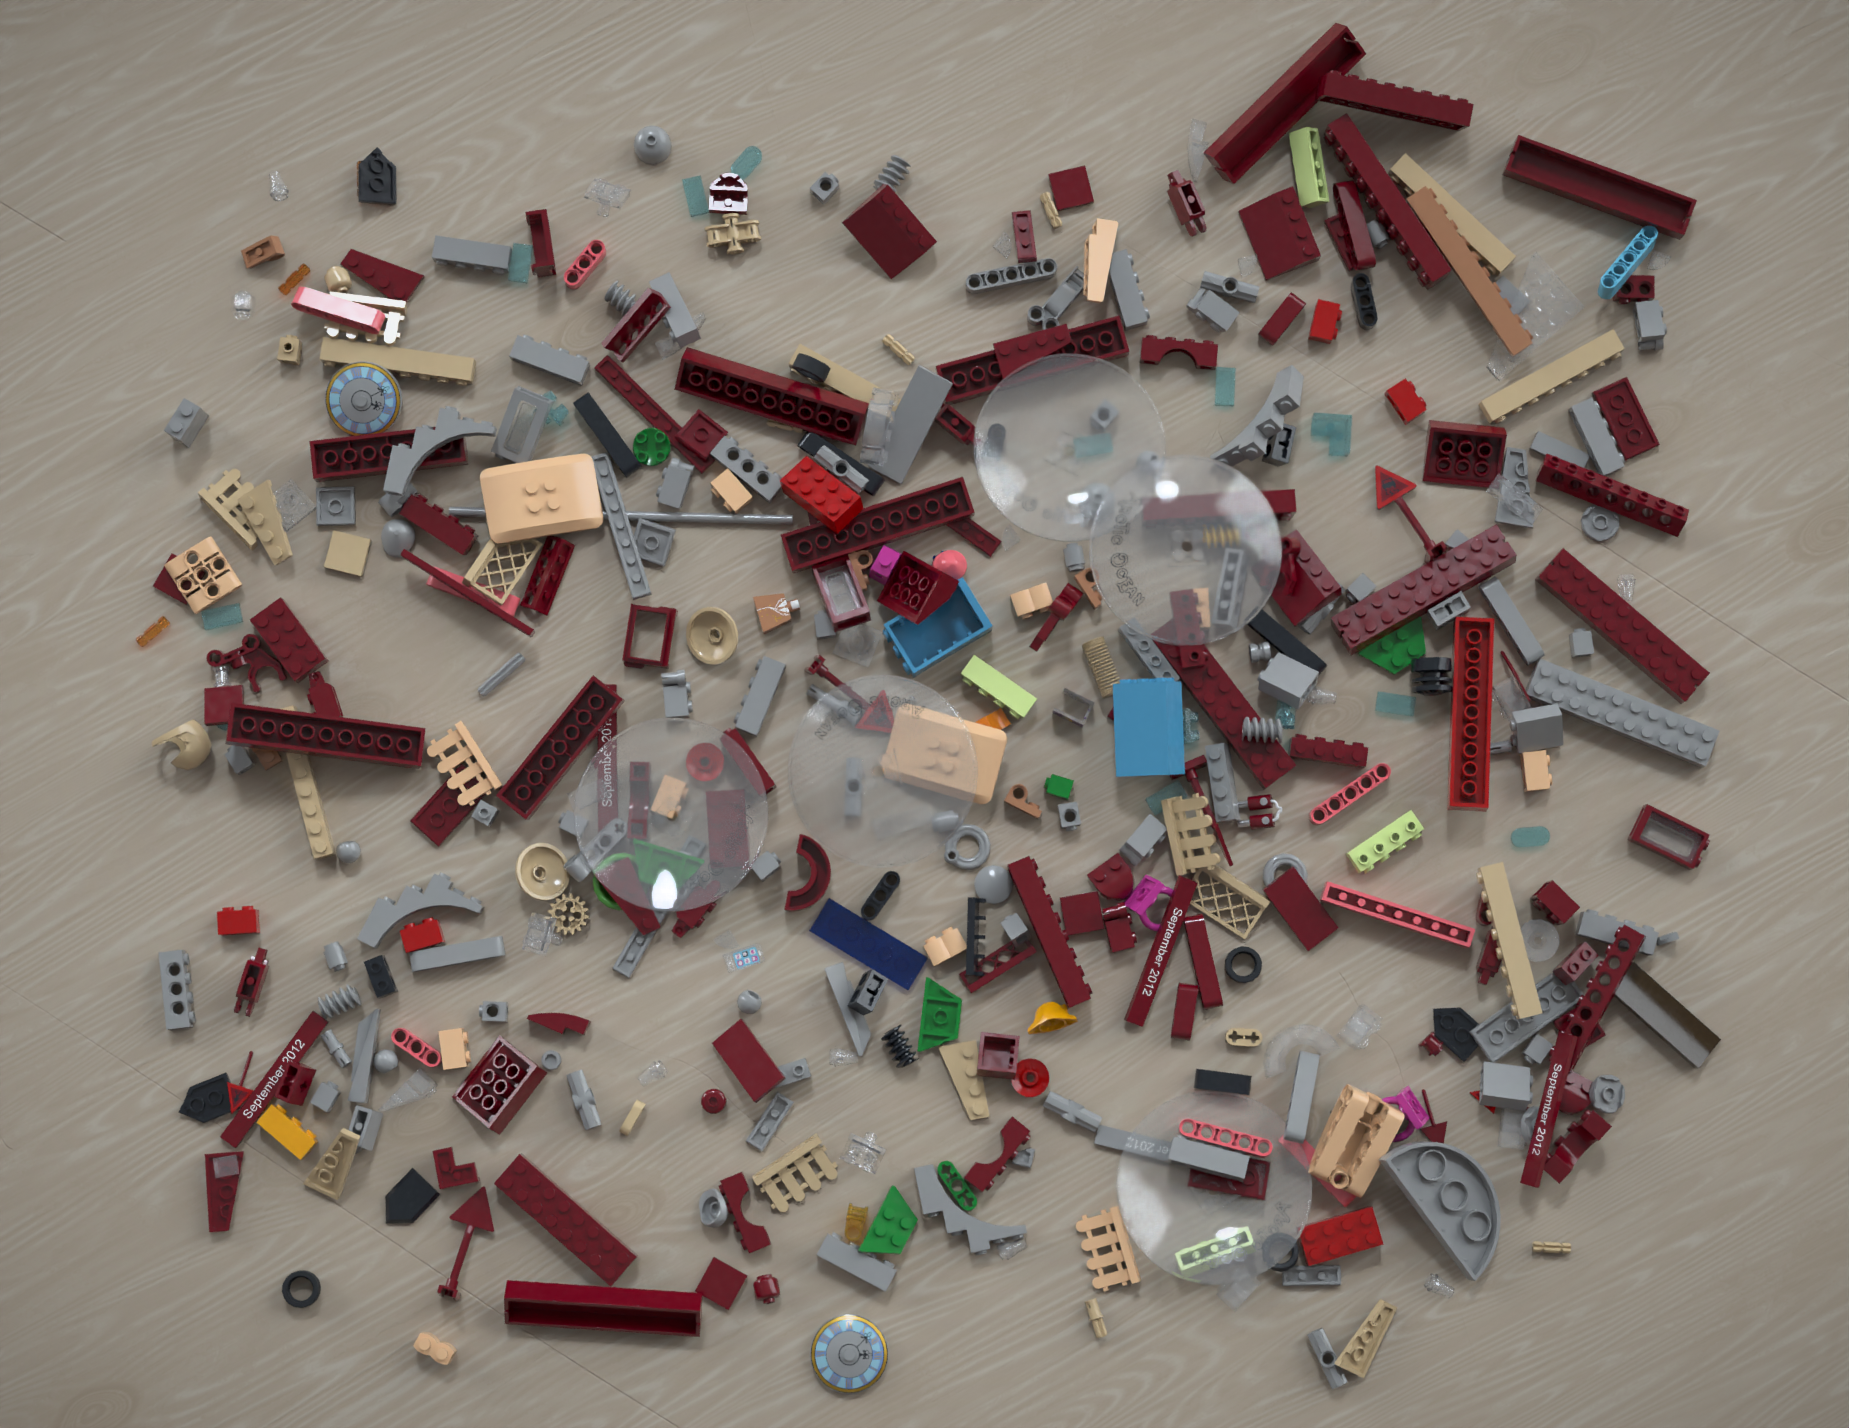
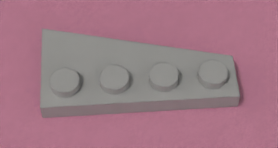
(1516, 471)

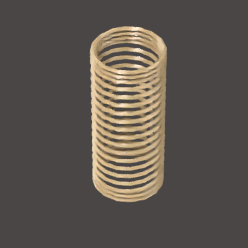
(1095, 643)

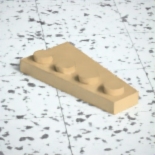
(264, 517)

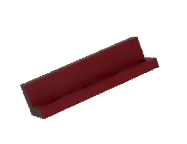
(634, 321)
(550, 575)
(1001, 969)

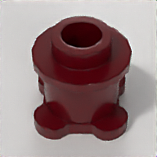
(1431, 1044)

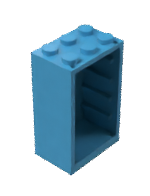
(940, 634)
(1148, 727)

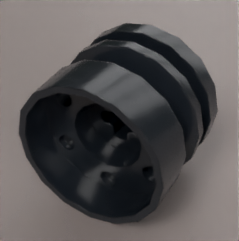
(1431, 675)

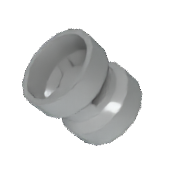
(1259, 652)

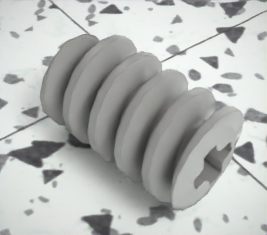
(892, 173)
(620, 298)
(1262, 729)
(339, 1002)

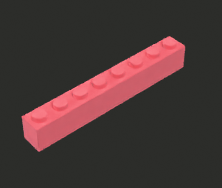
(1397, 914)

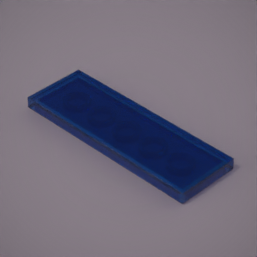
(868, 944)

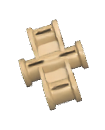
(740, 233)

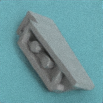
(843, 992)
(364, 1057)

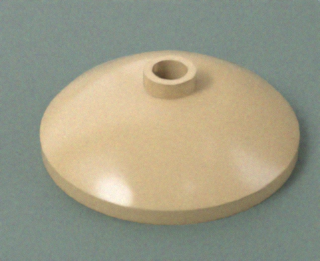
(703, 637)
(549, 864)

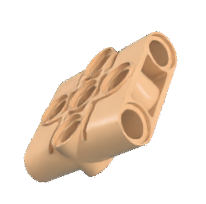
(201, 599)

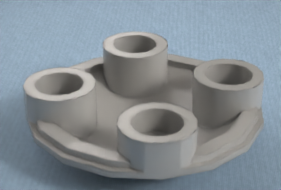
(993, 884)

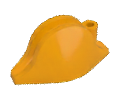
(1051, 1017)

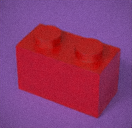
(1324, 321)
(1405, 401)
(238, 921)
(422, 935)

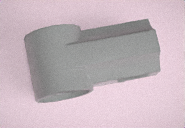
(393, 503)

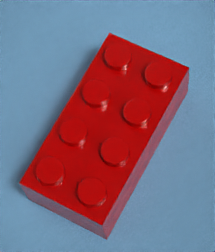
(821, 494)
(1340, 1236)

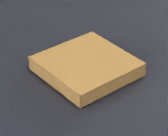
(347, 553)

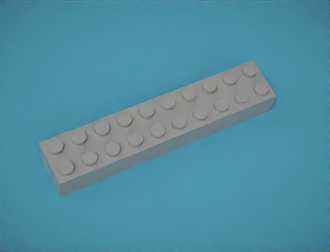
(1622, 713)

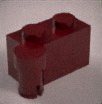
(1118, 928)

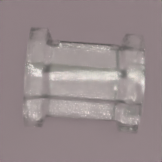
(221, 676)

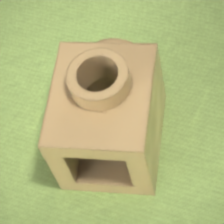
(289, 350)

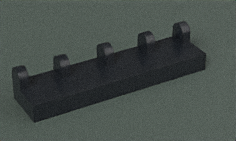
(973, 936)

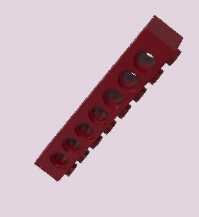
(1612, 495)
(1607, 992)

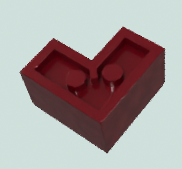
(450, 1174)

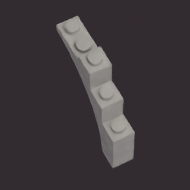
(449, 427)
(1253, 439)
(387, 915)
(956, 1220)

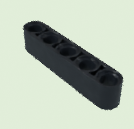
(607, 434)
(812, 443)
(1285, 642)

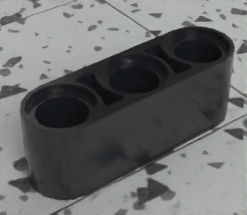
(1364, 292)
(884, 886)
(1222, 1081)

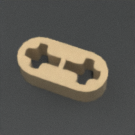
(1244, 1032)
(632, 1117)

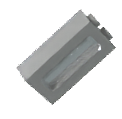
(522, 426)

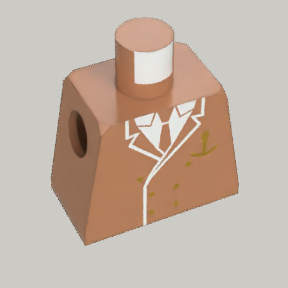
(774, 611)

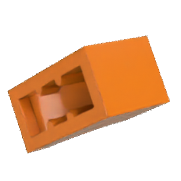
(996, 720)

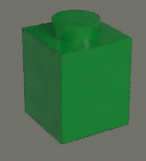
(1058, 786)

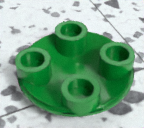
(651, 446)

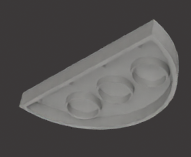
(1451, 1198)

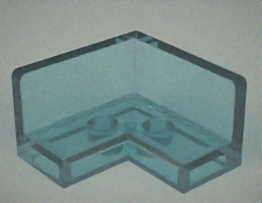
(1338, 430)

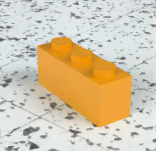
(288, 1131)

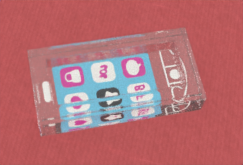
(744, 958)

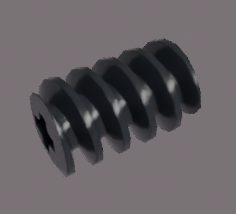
(899, 1047)

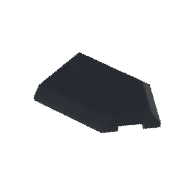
(377, 179)
(1453, 1029)
(207, 1099)
(409, 1198)

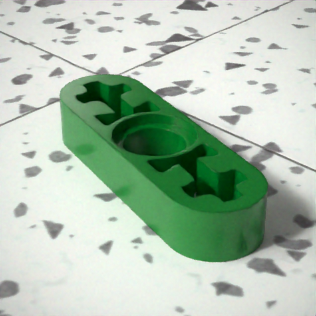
(944, 1176)

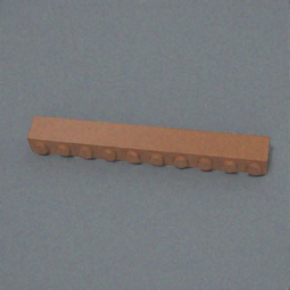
(1469, 271)

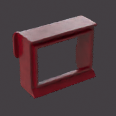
(542, 243)
(639, 663)

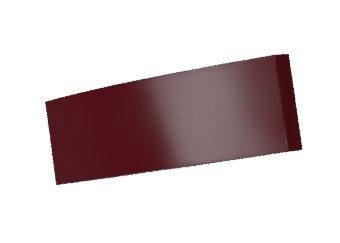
(560, 1022)

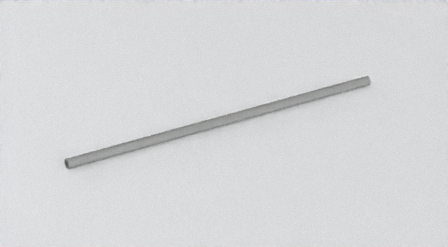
(665, 516)

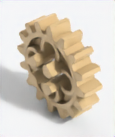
(577, 907)

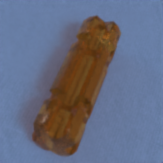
(294, 279)
(152, 631)

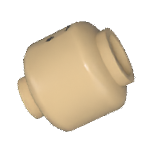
(338, 280)

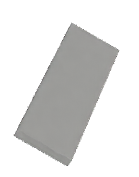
(913, 421)
(1504, 1032)

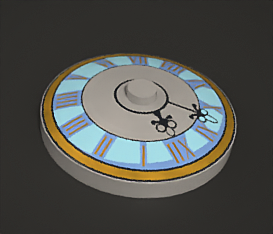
(363, 399)
(849, 1353)

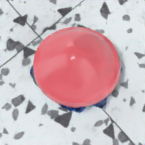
(951, 563)

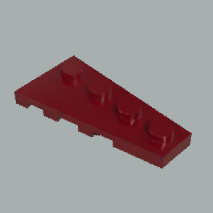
(385, 277)
(1029, 347)
(641, 917)
(221, 1193)

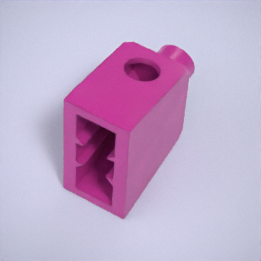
(884, 564)

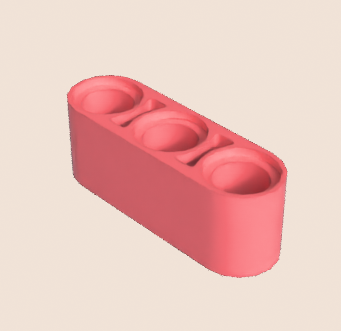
(584, 273)
(408, 1043)

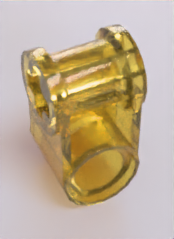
(855, 1220)

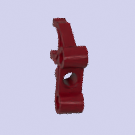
(1287, 563)
(1059, 610)
(243, 655)

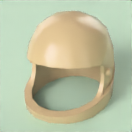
(192, 742)

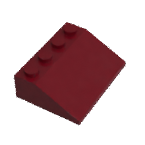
(889, 231)
(1280, 233)
(1463, 453)
(1313, 587)
(916, 588)
(499, 1085)

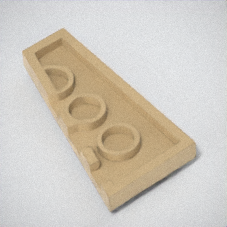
(962, 1065)
(333, 1168)
(1364, 1344)

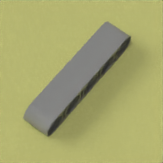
(1004, 282)
(1511, 621)
(457, 953)
(1301, 1097)

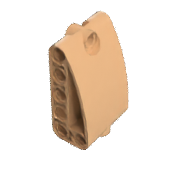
(1355, 1139)

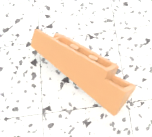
(1097, 258)

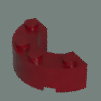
(820, 876)
(1574, 1143)

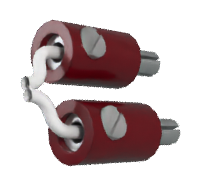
(1258, 803)

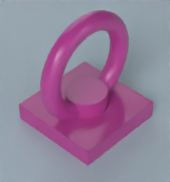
(1144, 897)
(1411, 1109)

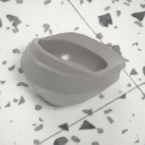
(397, 536)
(713, 1208)

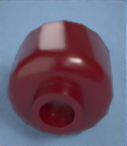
(713, 1101)
(766, 1288)

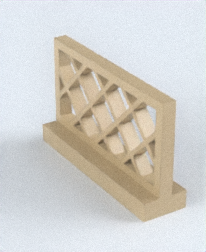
(486, 557)
(1239, 888)

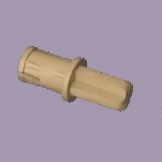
(1096, 1318)

